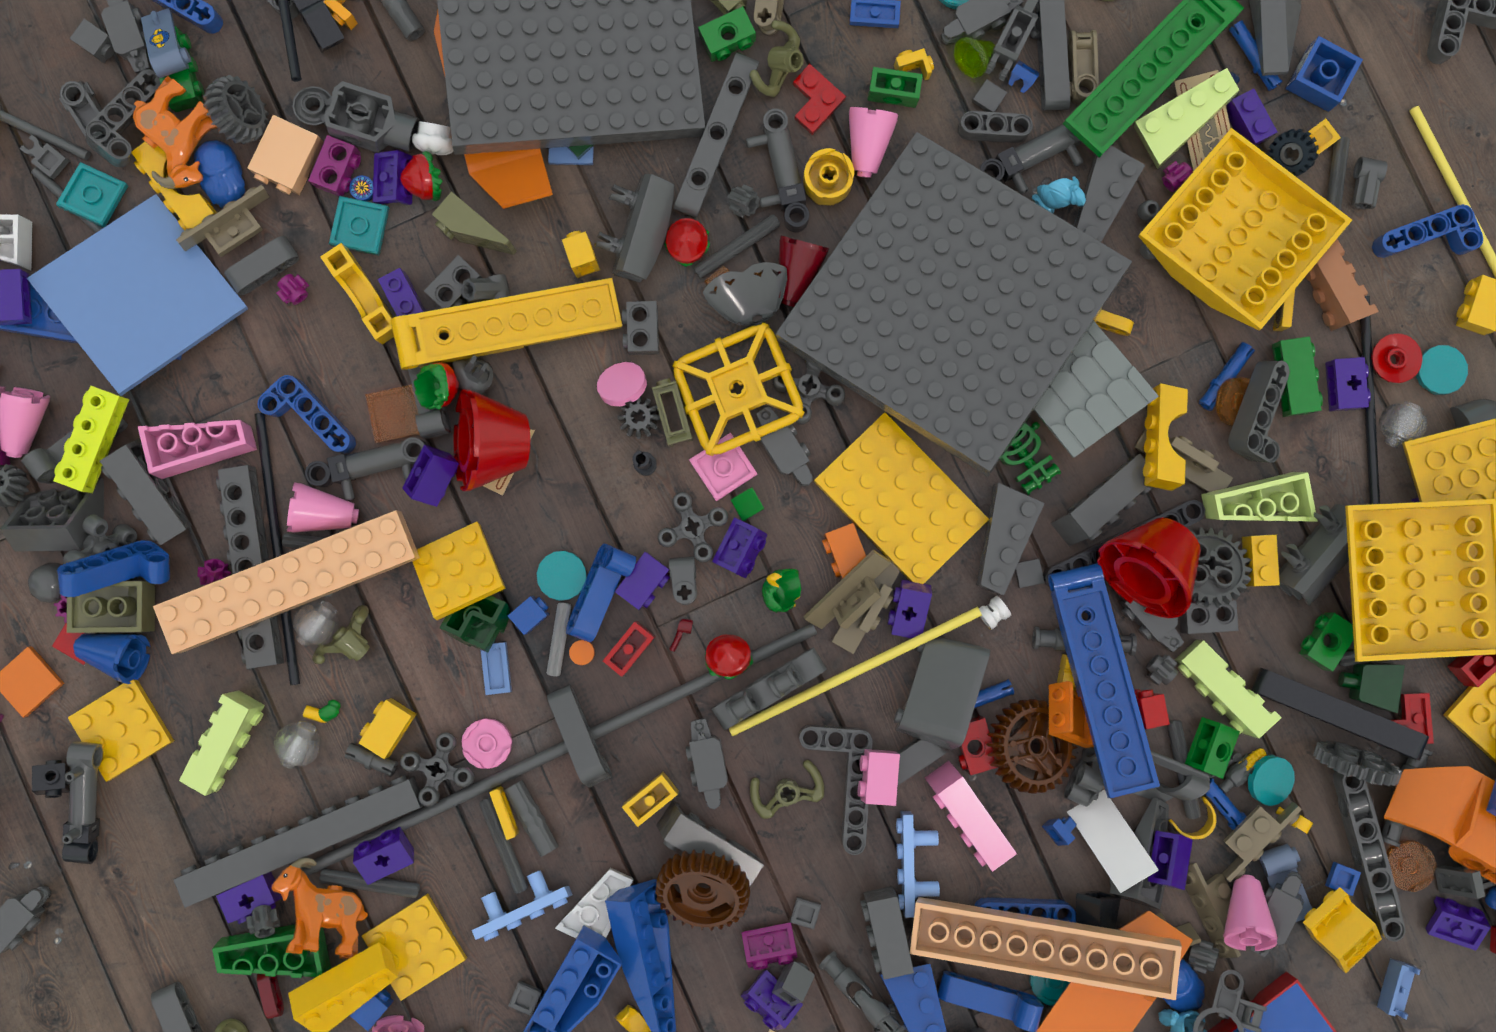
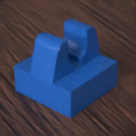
(1024, 72)
(1060, 830)
(1343, 877)

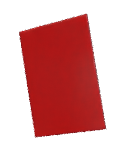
(65, 643)

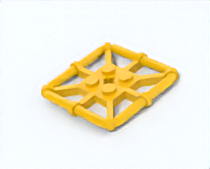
(751, 397)

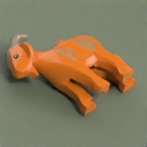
(173, 135)
(319, 909)

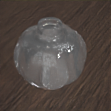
(1402, 423)
(315, 623)
(297, 744)

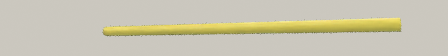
(1450, 178)
(855, 671)

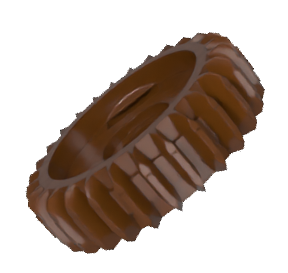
(1016, 749)
(701, 906)

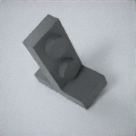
(1461, 881)

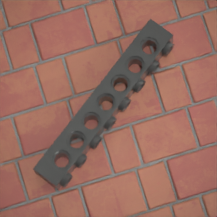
(257, 553)

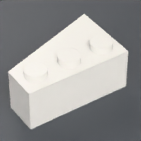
(16, 240)

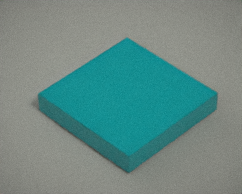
(92, 195)
(359, 225)

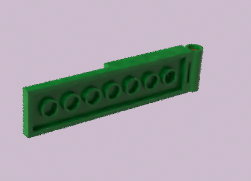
(1149, 71)

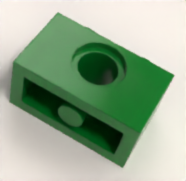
(734, 22)
(894, 87)
(1341, 638)
(1212, 747)

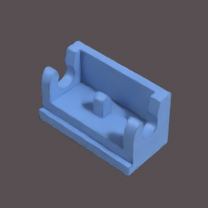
(1397, 988)

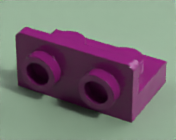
(769, 946)

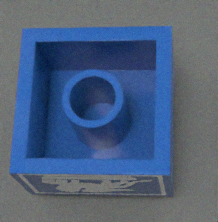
(1324, 74)

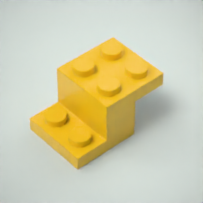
(1342, 929)

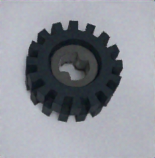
(1296, 140)

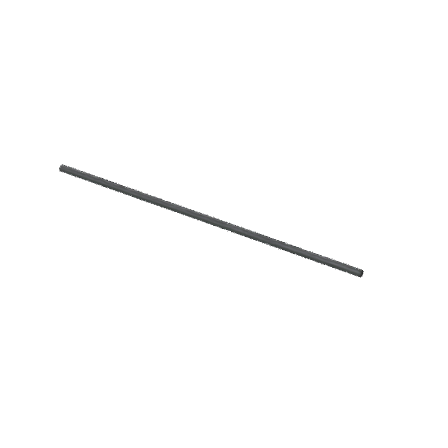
(557, 750)

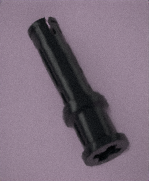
(645, 468)

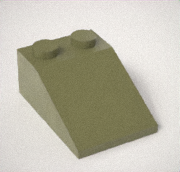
(467, 226)
(114, 608)

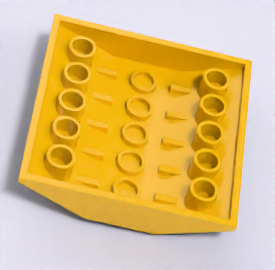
(1242, 231)
(1422, 579)

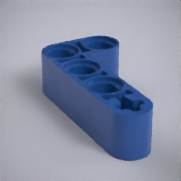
(193, 13)
(1424, 233)
(312, 417)
(114, 566)
(598, 591)
(1026, 906)
(992, 999)

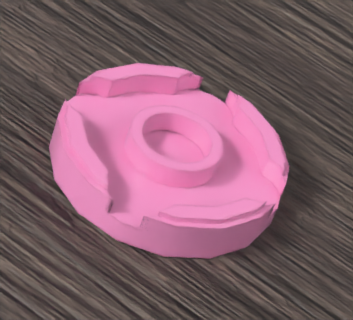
(621, 384)
(486, 743)

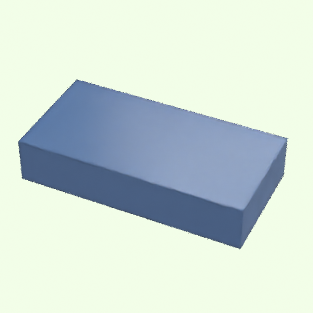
(496, 669)

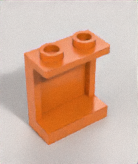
(1067, 715)

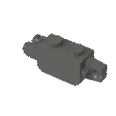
(978, 17)
(126, 33)
(1013, 38)
(785, 450)
(1152, 626)
(708, 762)
(1284, 907)
(20, 915)

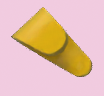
(1204, 831)
(632, 1020)

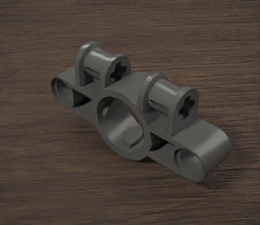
(769, 688)
(1230, 1004)

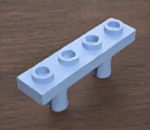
(905, 852)
(500, 919)

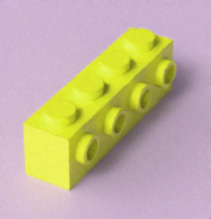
(90, 439)

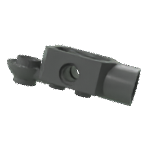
(357, 116)

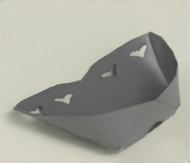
(748, 293)

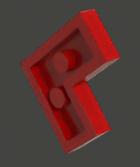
(822, 96)
(1416, 713)

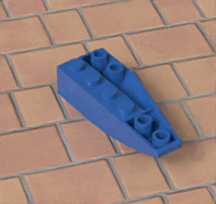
(644, 947)
(577, 984)

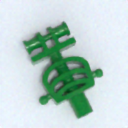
(1026, 458)

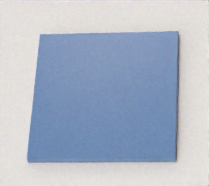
(137, 295)

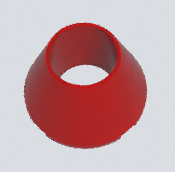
(488, 440)
(1153, 566)

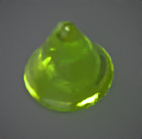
(973, 55)

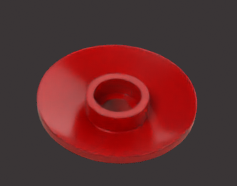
(1407, 356)

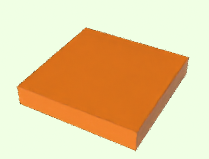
(28, 681)

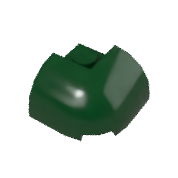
(478, 623)

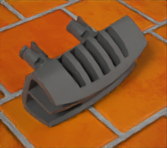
(645, 227)
(1318, 559)

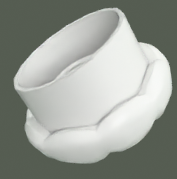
(433, 138)

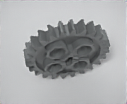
(1211, 567)
(1369, 768)

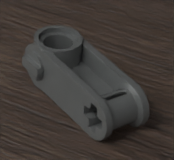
(84, 108)

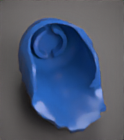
(220, 172)
(1189, 990)

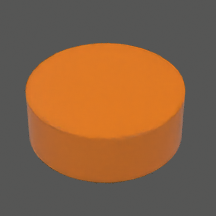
(582, 652)

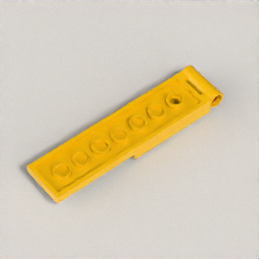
(505, 323)

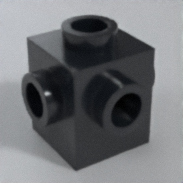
(42, 779)

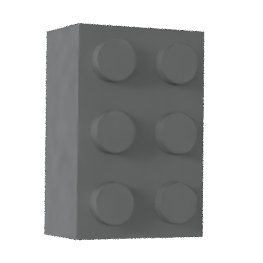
(886, 933)

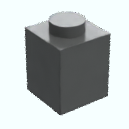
(93, 41)
(793, 983)

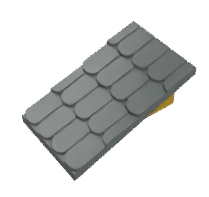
(1092, 393)

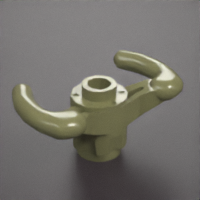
(780, 60)
(347, 639)
(814, 795)

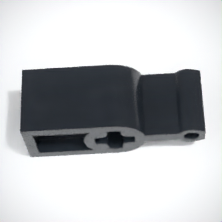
(319, 23)

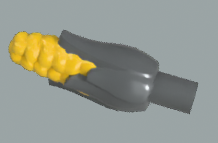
(1240, 771)

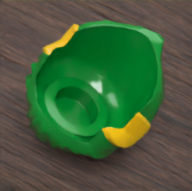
(781, 590)

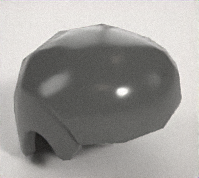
(44, 583)

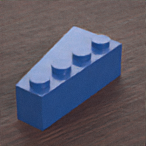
(917, 1000)

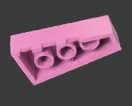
(189, 446)
(970, 816)

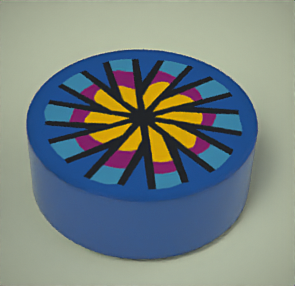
(361, 188)

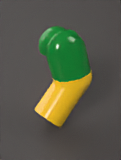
(324, 714)

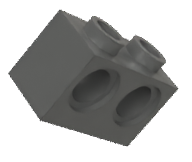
(449, 281)
(647, 327)
(1208, 620)

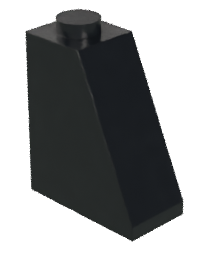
(1097, 909)

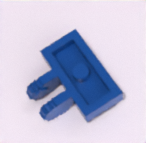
(875, 13)

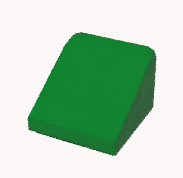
(747, 504)

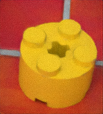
(836, 166)

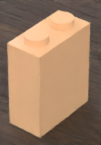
(285, 156)

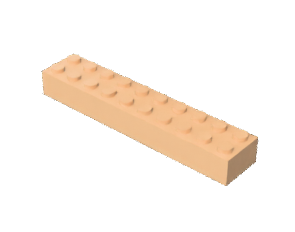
(286, 582)
(1046, 948)

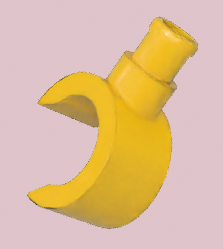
(1302, 823)

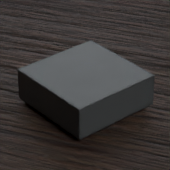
(989, 96)
(1029, 573)
(805, 912)
(525, 998)

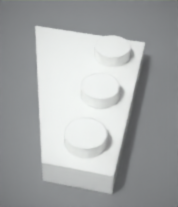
(592, 907)

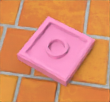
(723, 471)

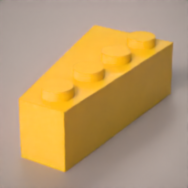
(343, 989)

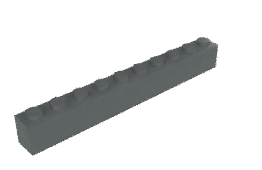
(298, 842)

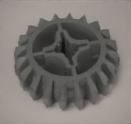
(236, 109)

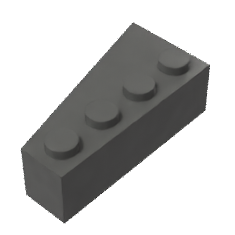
(1106, 190)
(145, 493)
(1103, 503)
(1007, 533)
(690, 833)

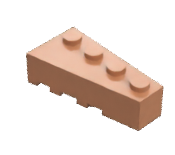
(1337, 290)

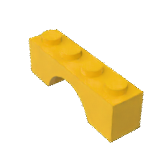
(189, 208)
(361, 291)
(1162, 464)

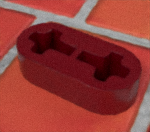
(270, 996)

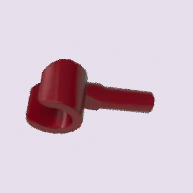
(684, 626)

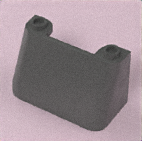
(943, 692)

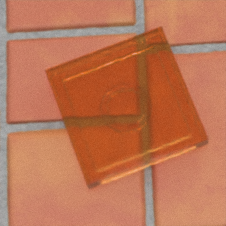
(393, 413)

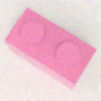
(879, 777)

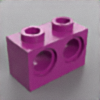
(328, 165)

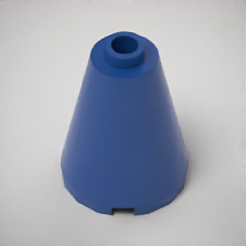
(114, 654)

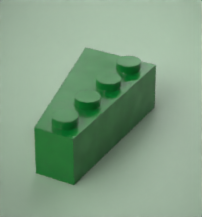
(249, 954)

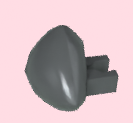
(473, 374)

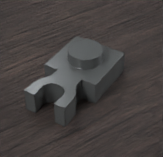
(46, 157)

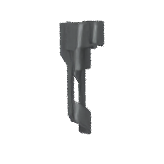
(1087, 781)

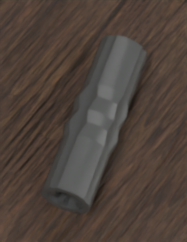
(404, 18)
(531, 818)

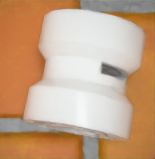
(994, 612)

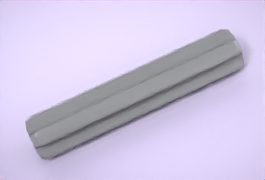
(558, 639)

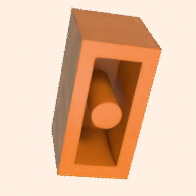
(845, 549)

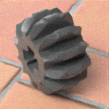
(640, 426)
(12, 485)

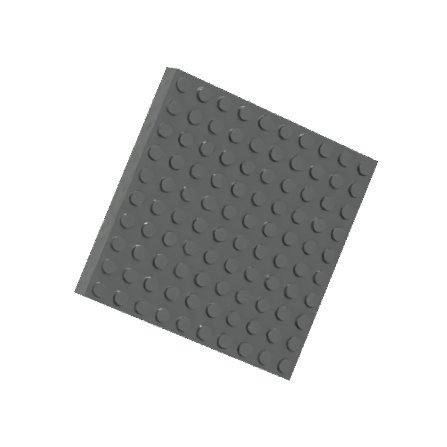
(569, 73)
(953, 303)

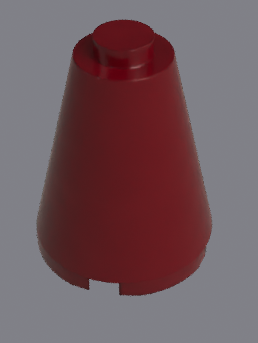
(802, 266)

